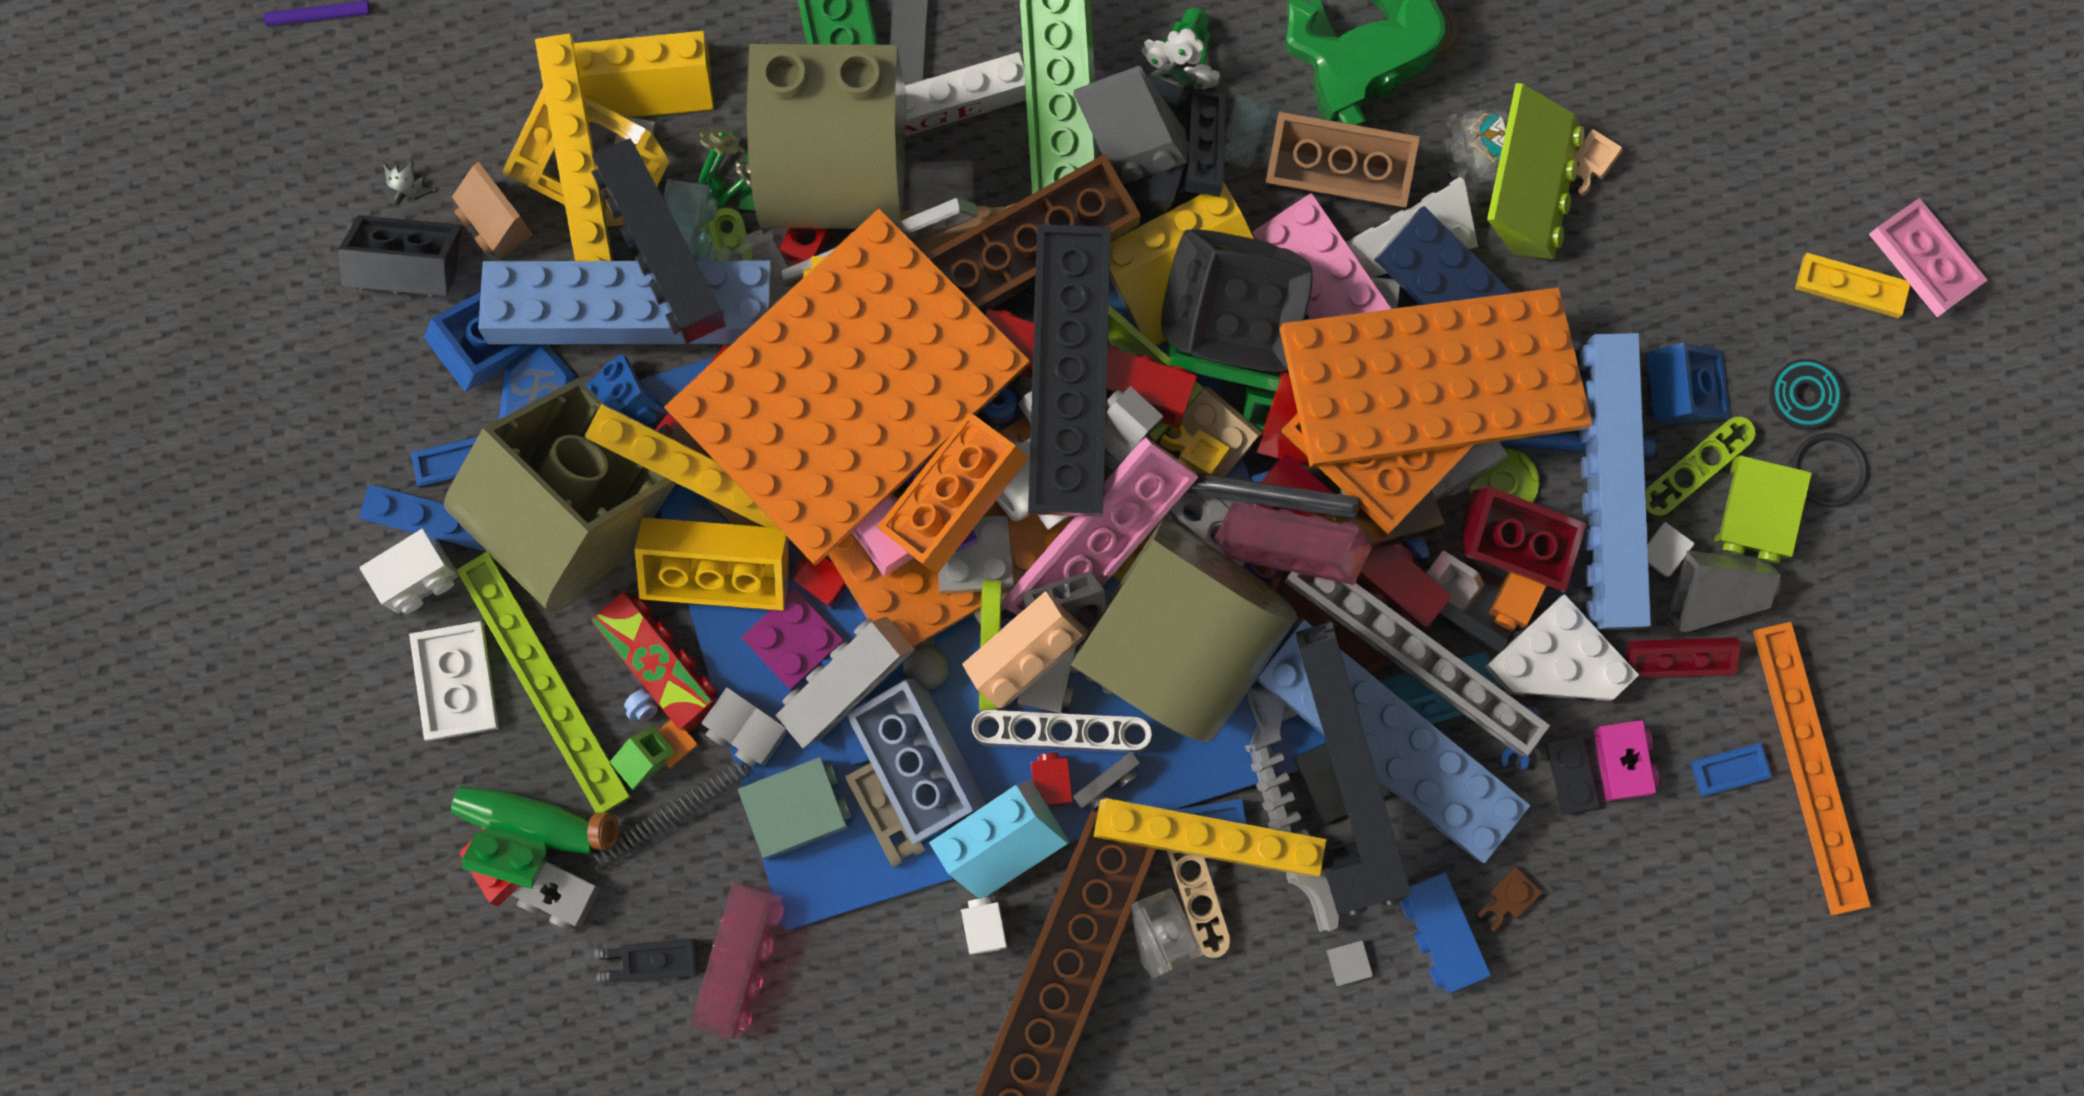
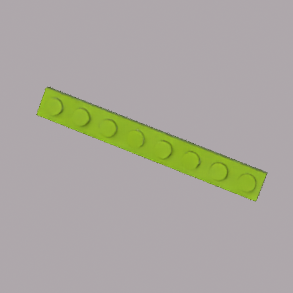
(543, 684)

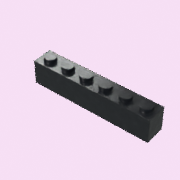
(658, 241)

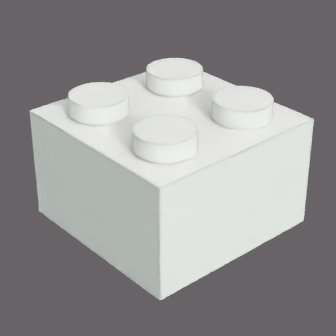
(410, 572)

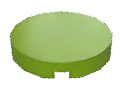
(1522, 472)

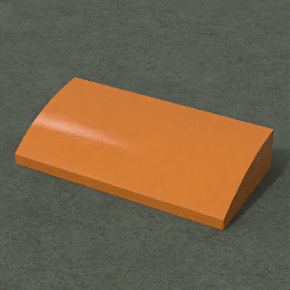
(953, 492)

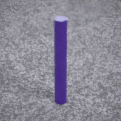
(317, 13)

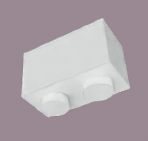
(984, 926)

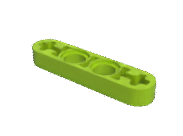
(1699, 470)
(990, 623)

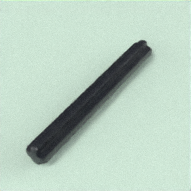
(1275, 495)

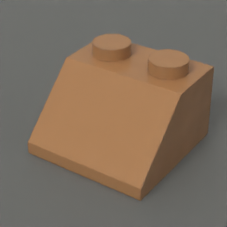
(490, 213)

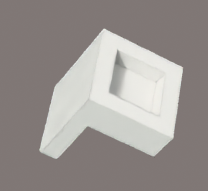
(1667, 549)

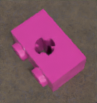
(1611, 745)

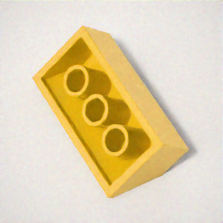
(648, 74)

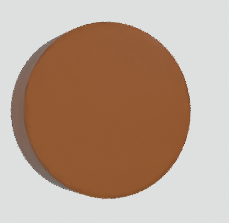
(603, 831)

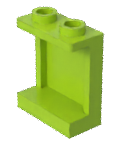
(1763, 509)

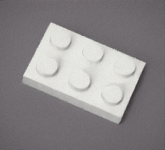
(453, 681)

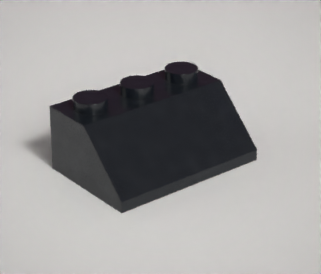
(400, 255)

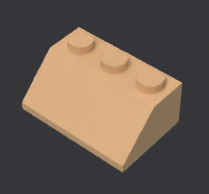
(1024, 650)

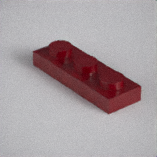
(1684, 657)

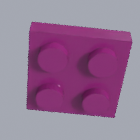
(792, 640)

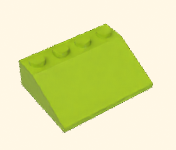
(1535, 174)

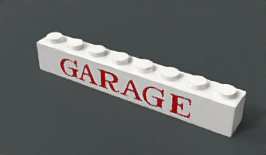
(964, 93)

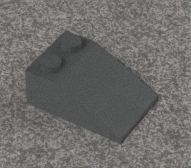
(1132, 125)

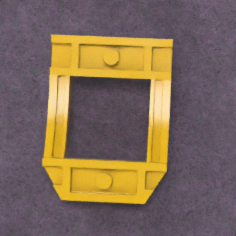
(537, 144)

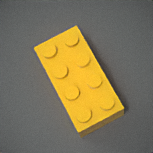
(712, 564)

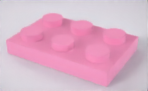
(1928, 257)

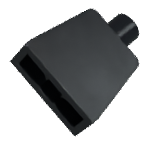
(1174, 93)

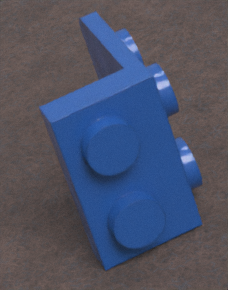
(621, 391)

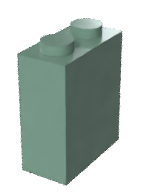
(794, 808)

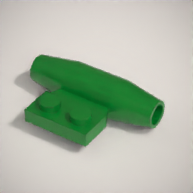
(516, 833)

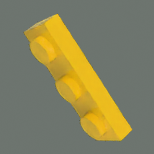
(1852, 285)

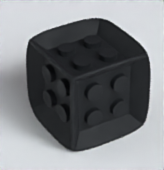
(1232, 298)

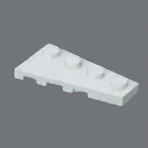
(1448, 206)

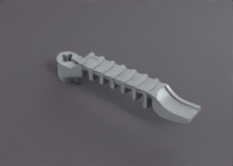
(1269, 714)

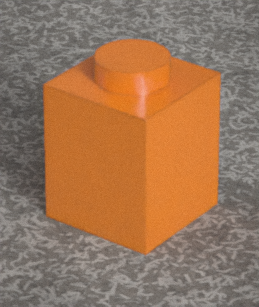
(1516, 601)

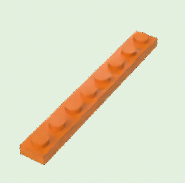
(1811, 769)

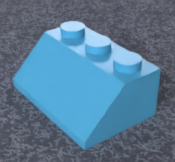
(1000, 840)

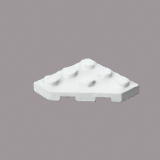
(1562, 658)

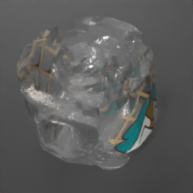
(1475, 144)

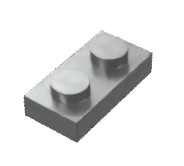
(1120, 773)

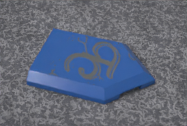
(533, 377)

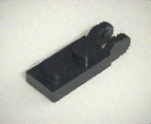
(651, 961)

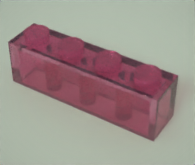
(1293, 542)
(736, 961)

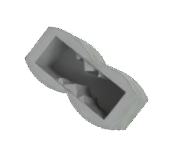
(1128, 422)
(744, 727)

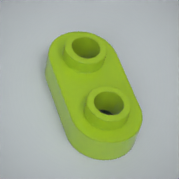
(734, 238)

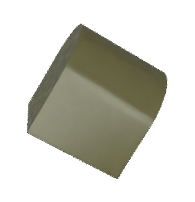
(551, 499)
(1185, 633)

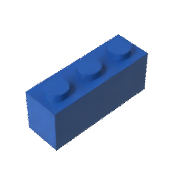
(1444, 934)

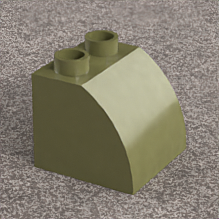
(825, 134)

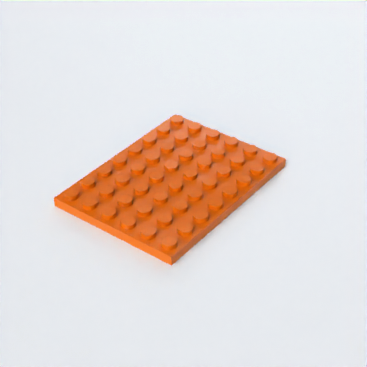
(847, 386)

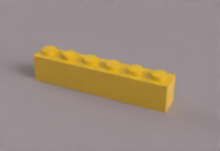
(1209, 837)

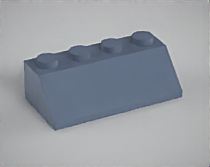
(916, 760)

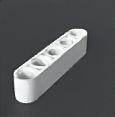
(1045, 722)

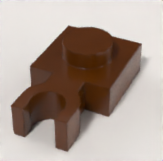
(1512, 895)

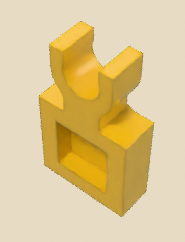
(1199, 452)

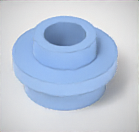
(640, 706)

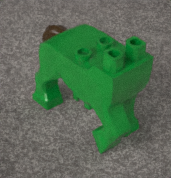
(1370, 57)

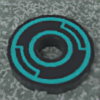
(1824, 384)

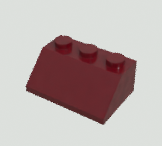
(1521, 537)

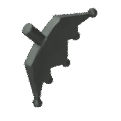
(405, 182)

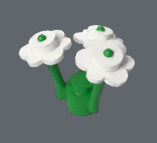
(1184, 44)

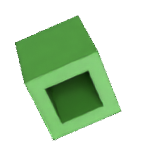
(642, 757)

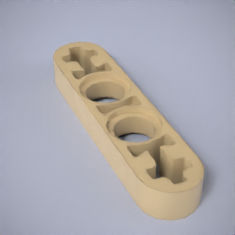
(1201, 886)

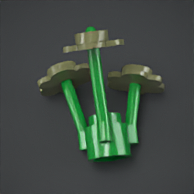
(721, 143)

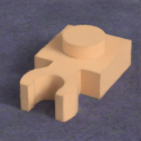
(1595, 158)

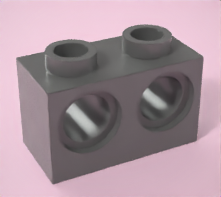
(1078, 595)

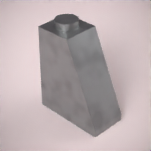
(1721, 589)

